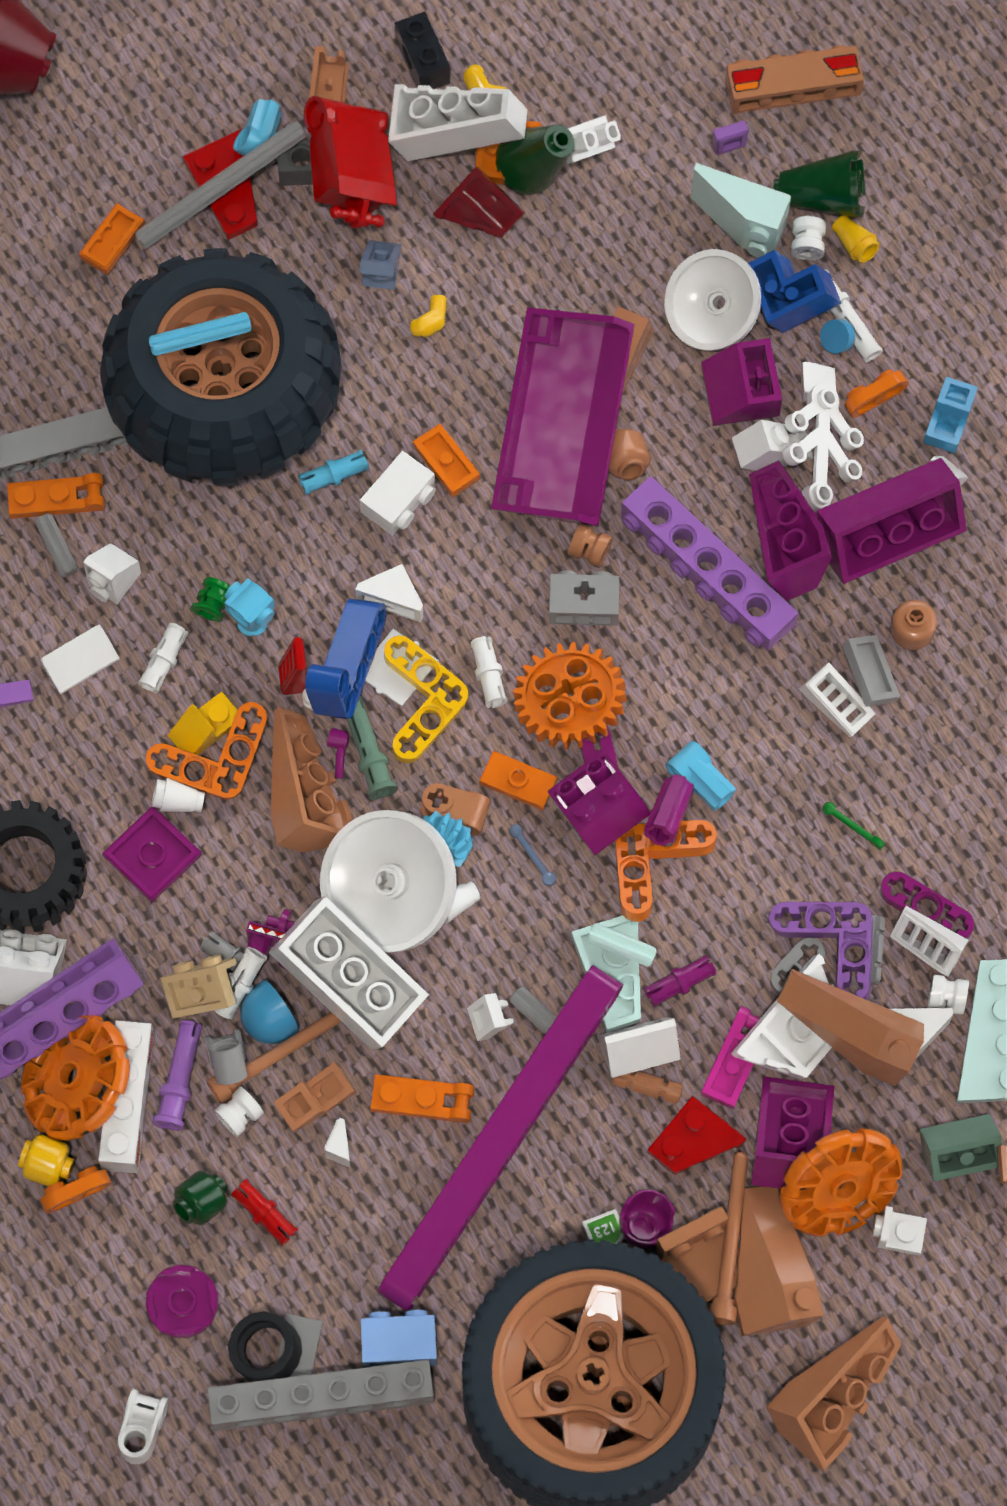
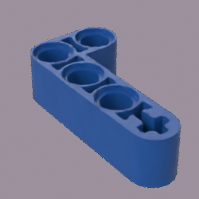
(338, 684)

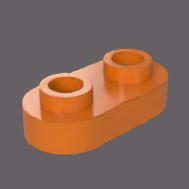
(885, 387)
(61, 1195)

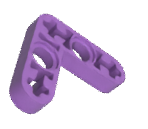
(847, 935)

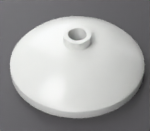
(694, 296)

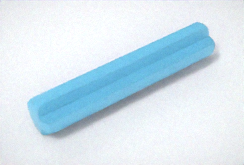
(200, 333)

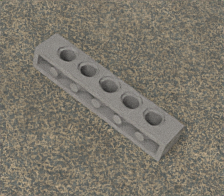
(320, 1395)

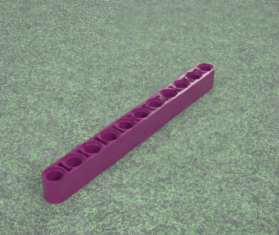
(500, 1138)

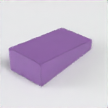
(15, 693)

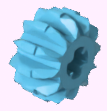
(454, 834)

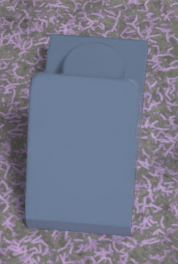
(380, 264)

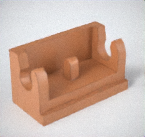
(329, 75)

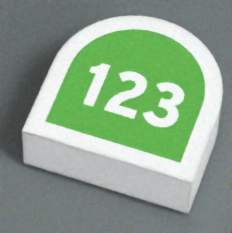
(604, 1227)

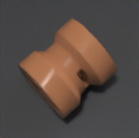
(590, 545)

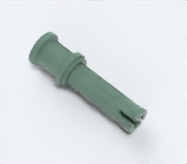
(372, 761)

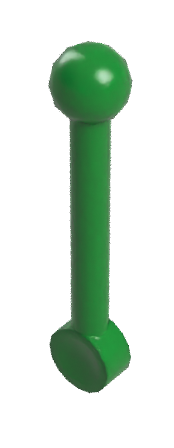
(830, 809)

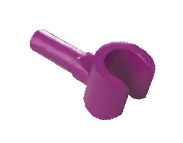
(339, 740)

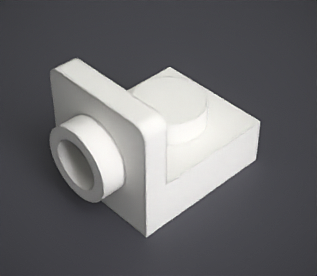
(899, 1231)

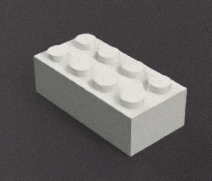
(348, 973)

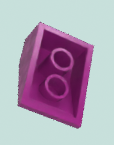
(788, 1123)

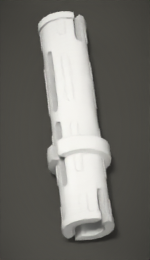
(863, 339)

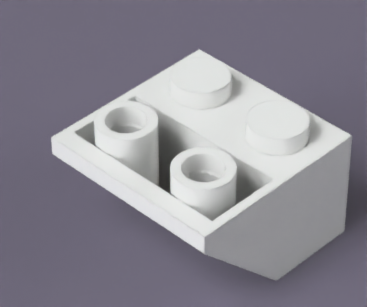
(27, 963)

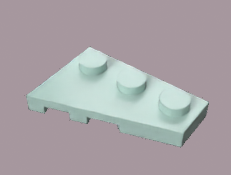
(627, 1006)

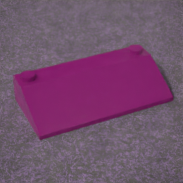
(563, 415)

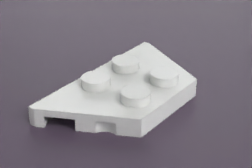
(782, 1040)

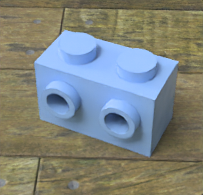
(398, 1339)

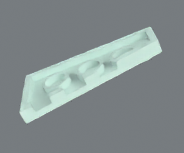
(986, 1045)

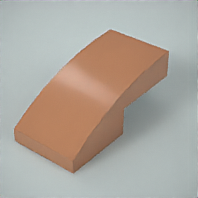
(315, 1097)

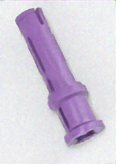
(176, 1092)

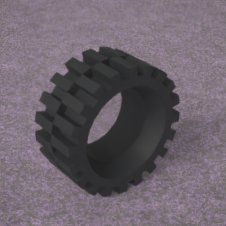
(66, 878)

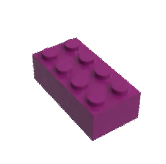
(893, 520)

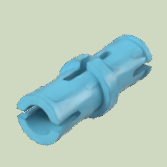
(333, 472)

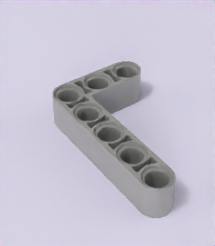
(58, 442)

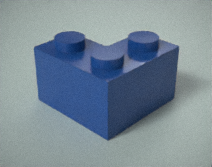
(791, 297)

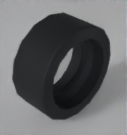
(244, 1331)

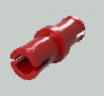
(264, 1212)

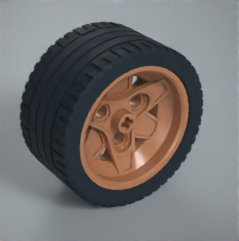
(607, 1286)

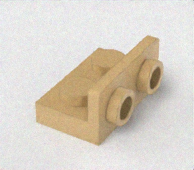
(199, 987)

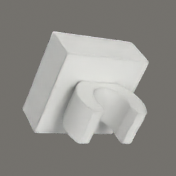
(488, 1017)

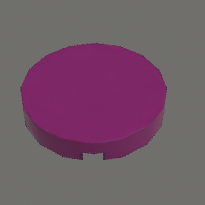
(186, 1315)

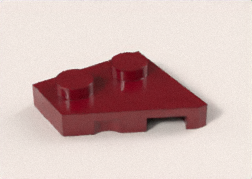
(480, 205)

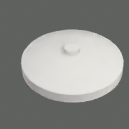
(390, 878)

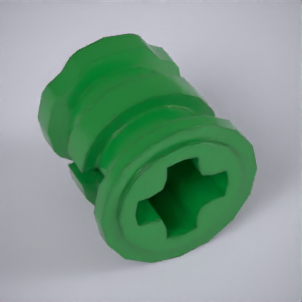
(211, 599)

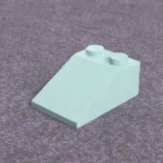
(743, 209)

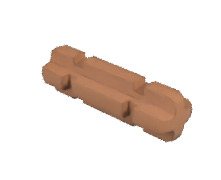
(650, 1086)

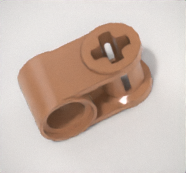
(461, 804)

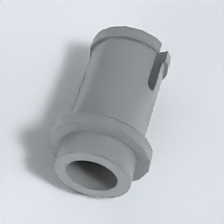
(220, 946)

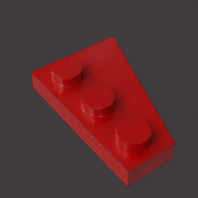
(236, 208)

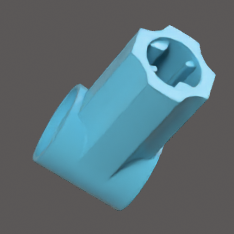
(260, 126)
(698, 769)

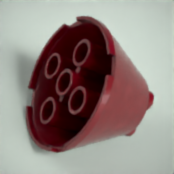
(22, 48)

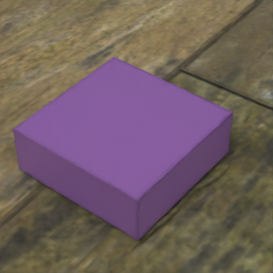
(730, 137)

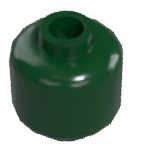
(200, 1198)

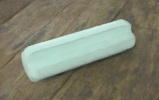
(621, 944)

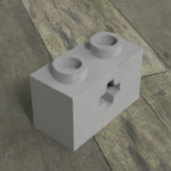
(566, 601)

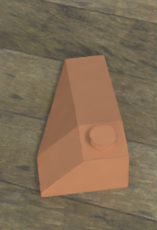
(302, 801)
(861, 1031)
(774, 1275)
(823, 1399)

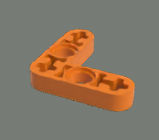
(213, 769)
(647, 850)

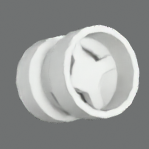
(808, 238)
(948, 994)
(238, 1111)

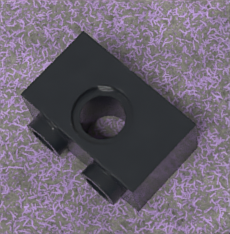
(422, 51)

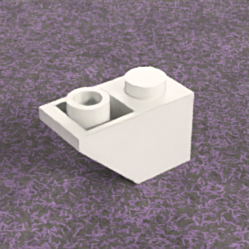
(764, 444)
(111, 573)

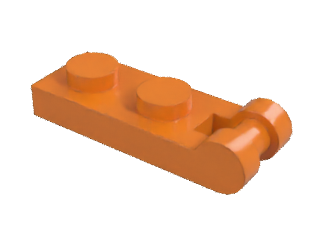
(55, 496)
(421, 1098)

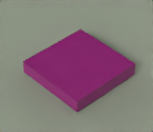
(152, 854)

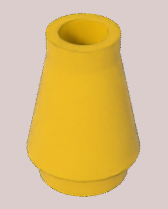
(858, 241)

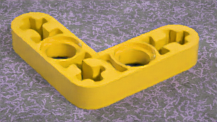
(434, 704)

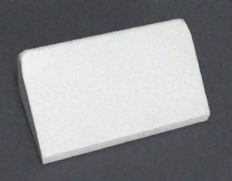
(79, 659)

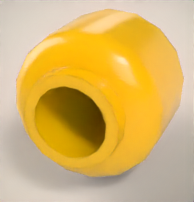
(45, 1160)

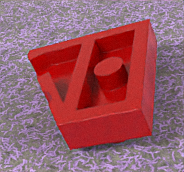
(694, 1138)

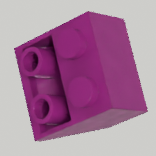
(742, 383)
(599, 802)

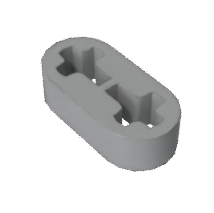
(792, 960)

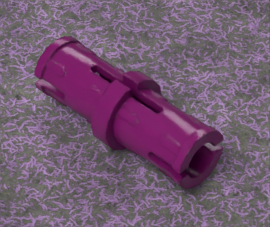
(680, 980)

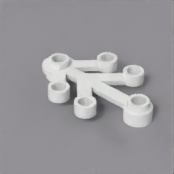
(823, 404)

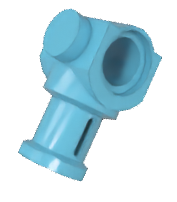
(249, 607)

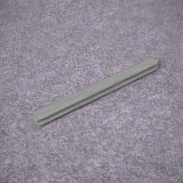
(220, 184)

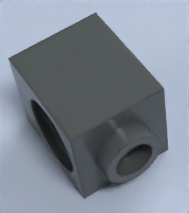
(289, 172)

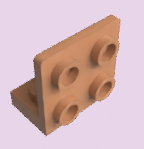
(698, 1252)

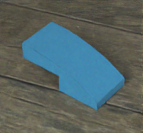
(950, 414)

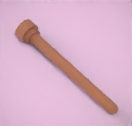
(224, 1092)
(723, 1306)

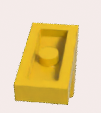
(203, 726)

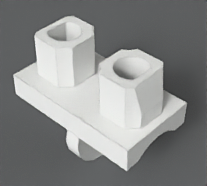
(593, 138)

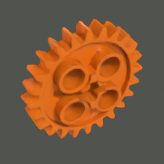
(583, 718)

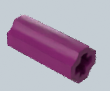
(669, 810)

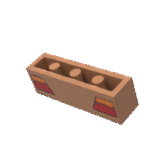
(794, 79)

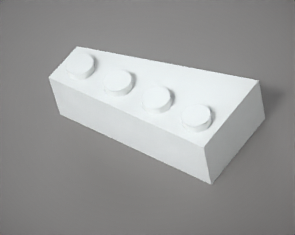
(453, 120)

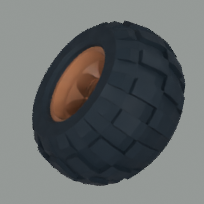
(217, 424)

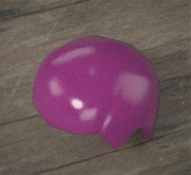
(646, 1218)

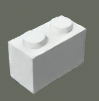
(398, 493)

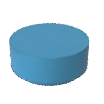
(837, 336)

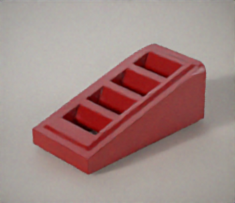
(293, 668)

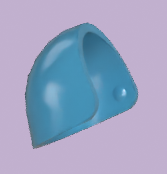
(267, 1015)

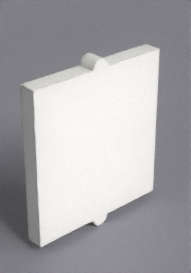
(387, 680)

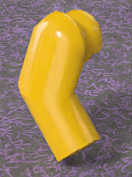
(475, 78)
(431, 321)

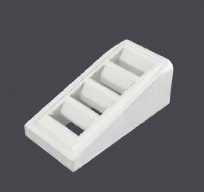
(837, 682)
(931, 956)

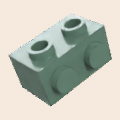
(960, 1147)

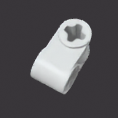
(142, 1419)

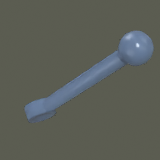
(548, 877)

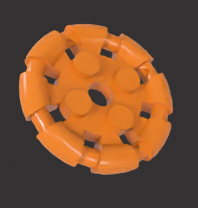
(93, 1071)
(868, 1174)

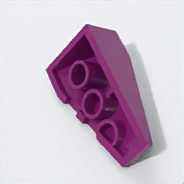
(790, 533)

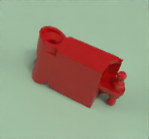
(350, 160)

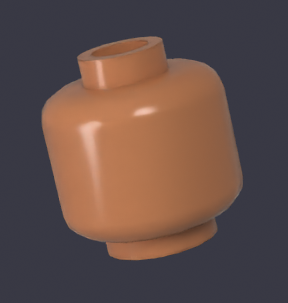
(629, 455)
(913, 624)

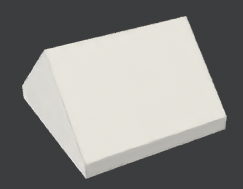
(640, 1046)

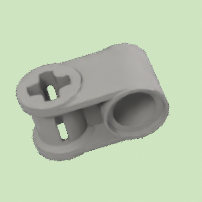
(227, 1058)

